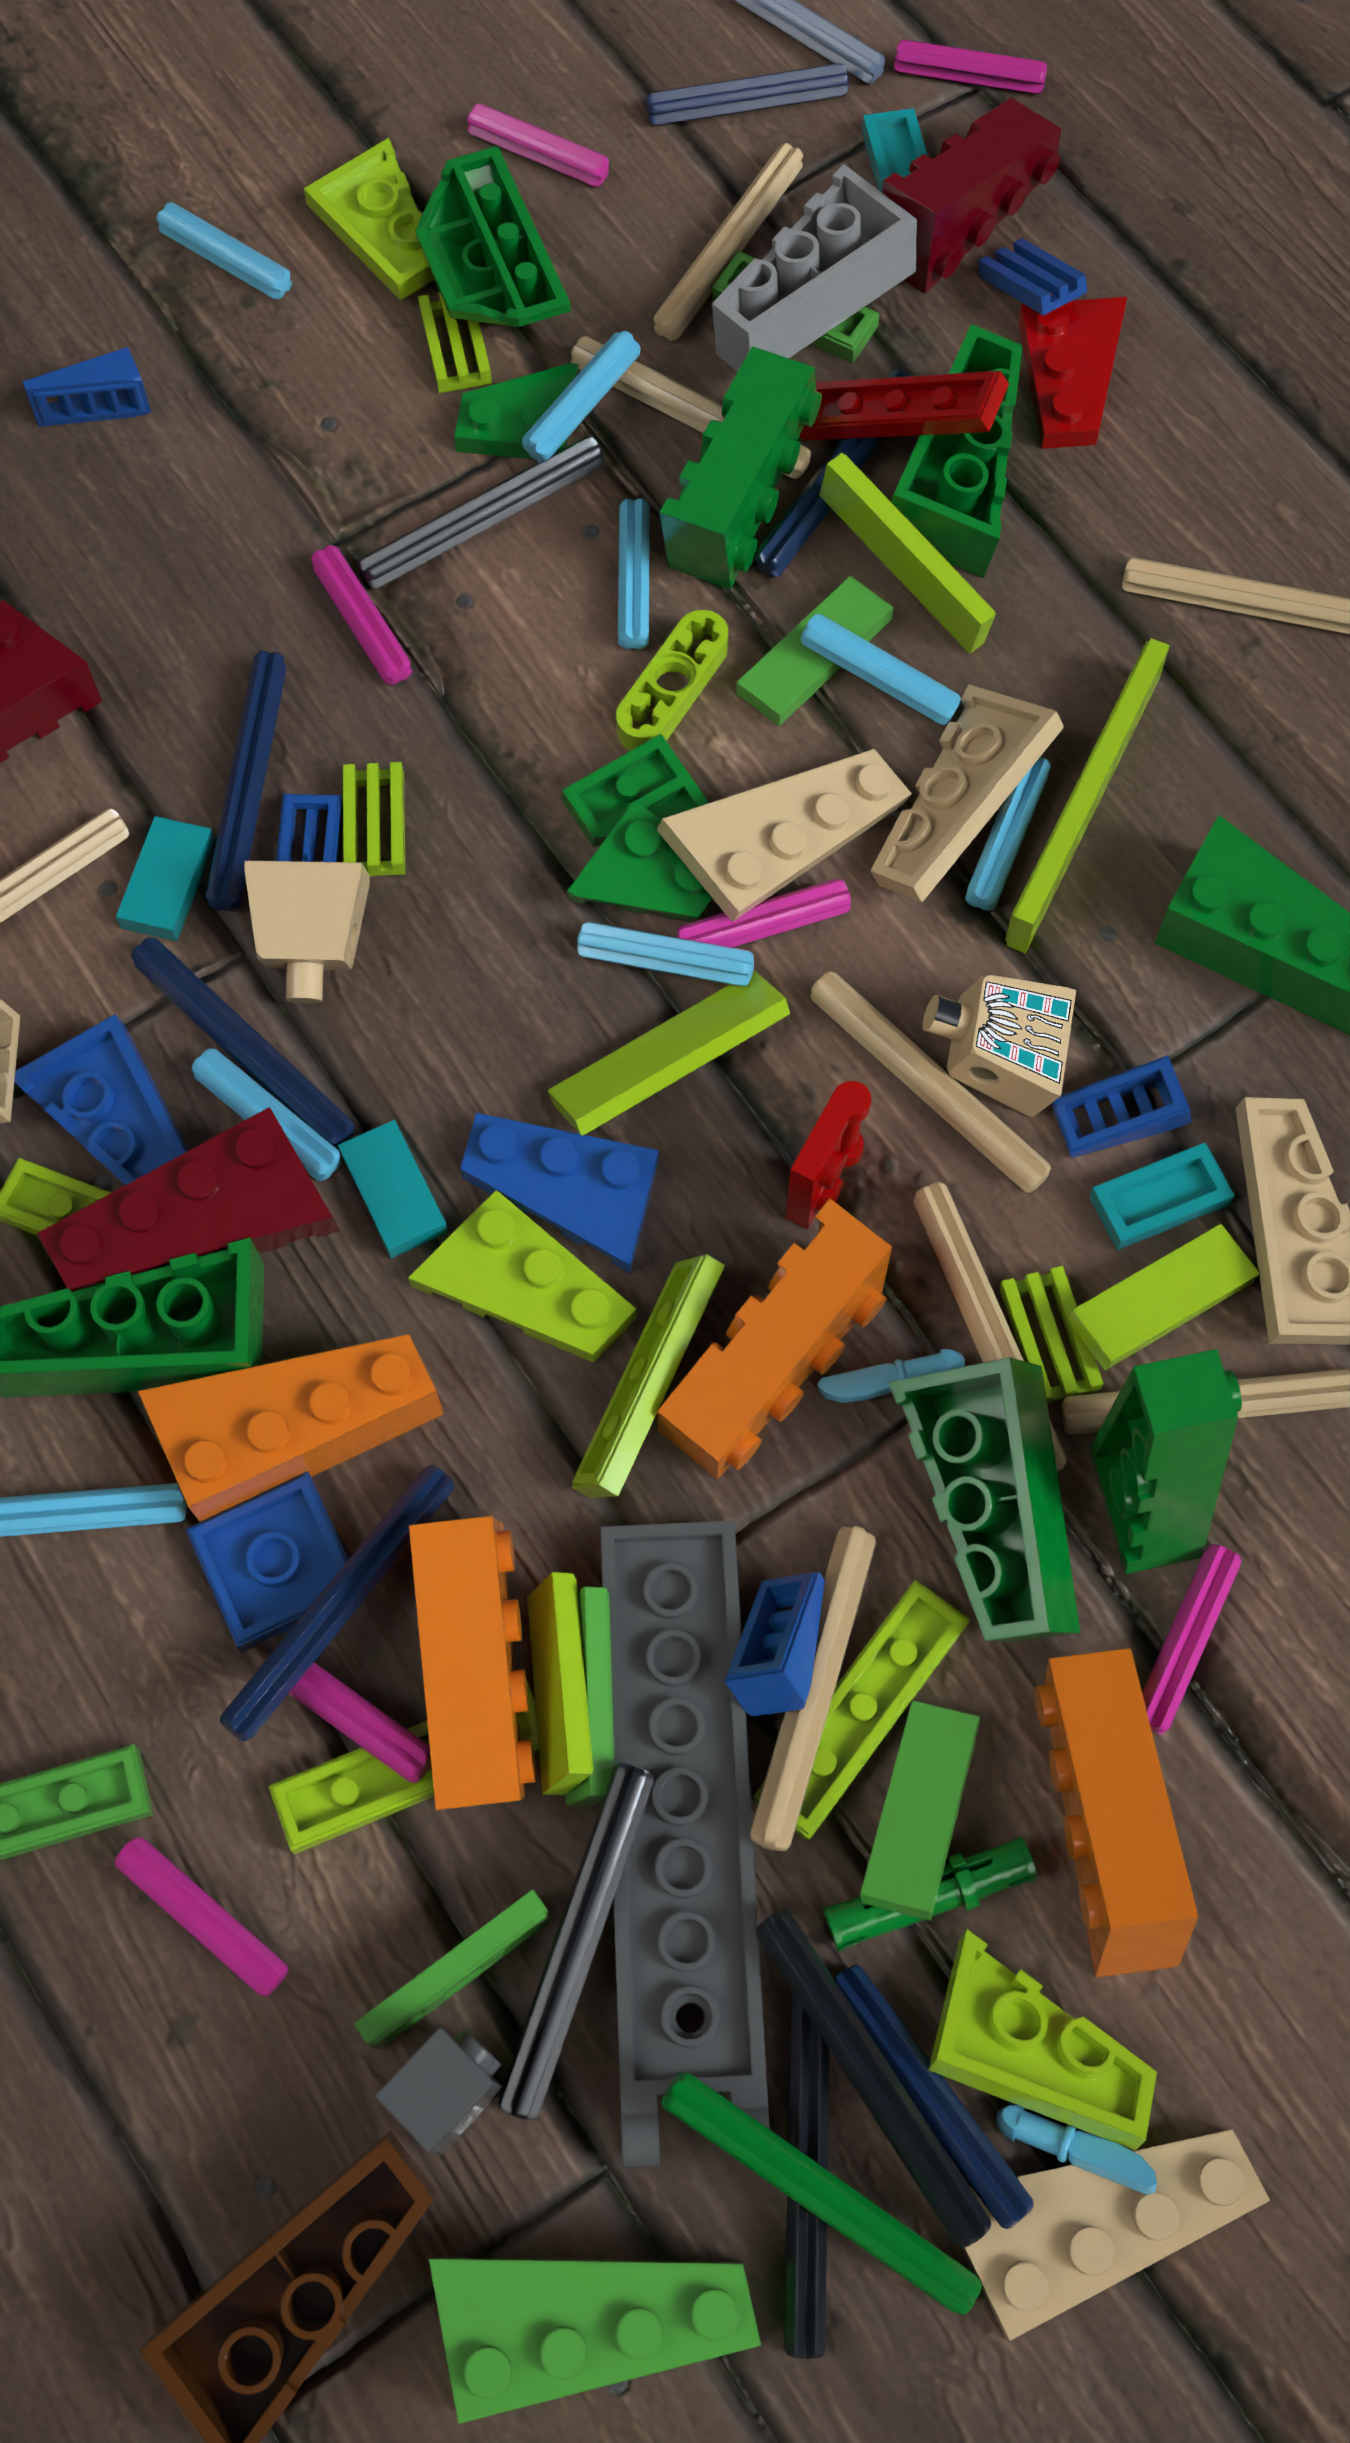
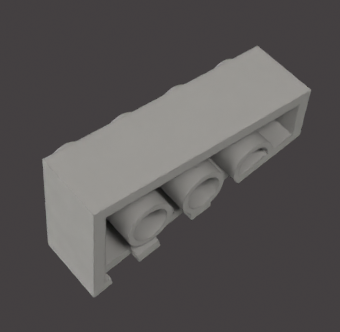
(818, 272)

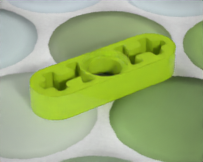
(673, 657)

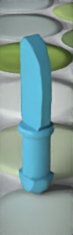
(874, 1380)
(1080, 2148)

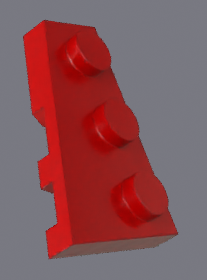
(1071, 367)

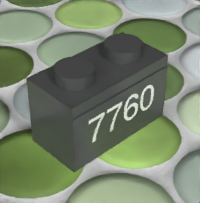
(442, 2089)

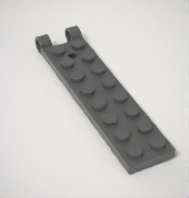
(690, 1875)

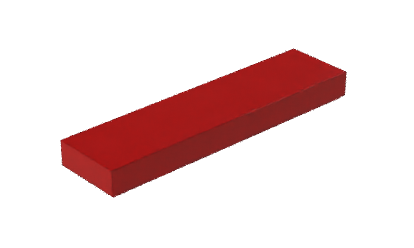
(907, 406)

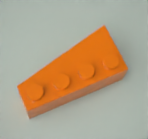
(778, 1343)

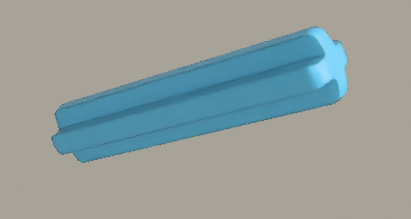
(224, 250)
(581, 396)
(633, 574)
(880, 669)
(1006, 838)
(665, 954)
(249, 1098)
(92, 1509)

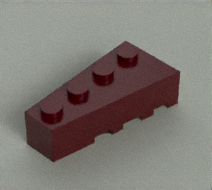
(973, 185)
(37, 681)
(197, 1203)

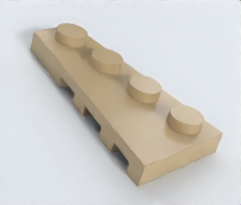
(974, 774)
(776, 832)
(1295, 1223)
(1098, 2232)

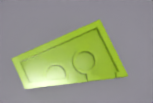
(375, 217)
(523, 1276)
(1030, 2052)

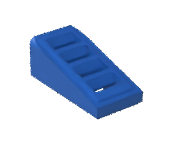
(105, 388)
(1136, 1081)
(778, 1648)

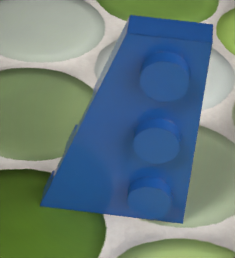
(106, 1100)
(575, 1182)

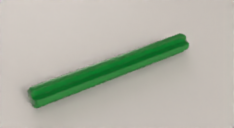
(822, 2193)

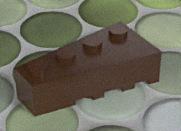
(272, 2315)

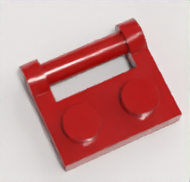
(829, 1148)

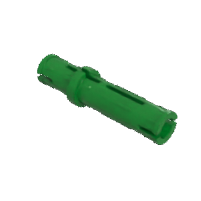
(961, 1884)

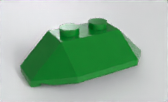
(487, 246)

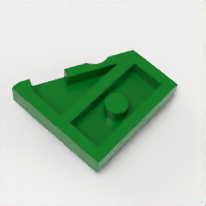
(500, 414)
(645, 774)
(640, 872)

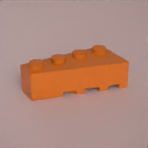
(286, 1418)
(470, 1662)
(1117, 1813)

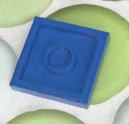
(269, 1559)

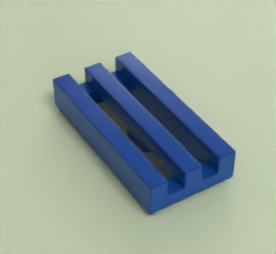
(1040, 272)
(314, 805)

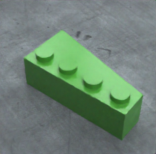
(569, 2326)

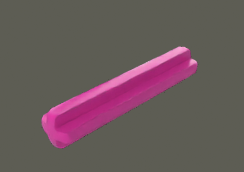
(970, 66)
(538, 145)
(361, 615)
(772, 916)
(1189, 1635)
(363, 1723)
(201, 1916)

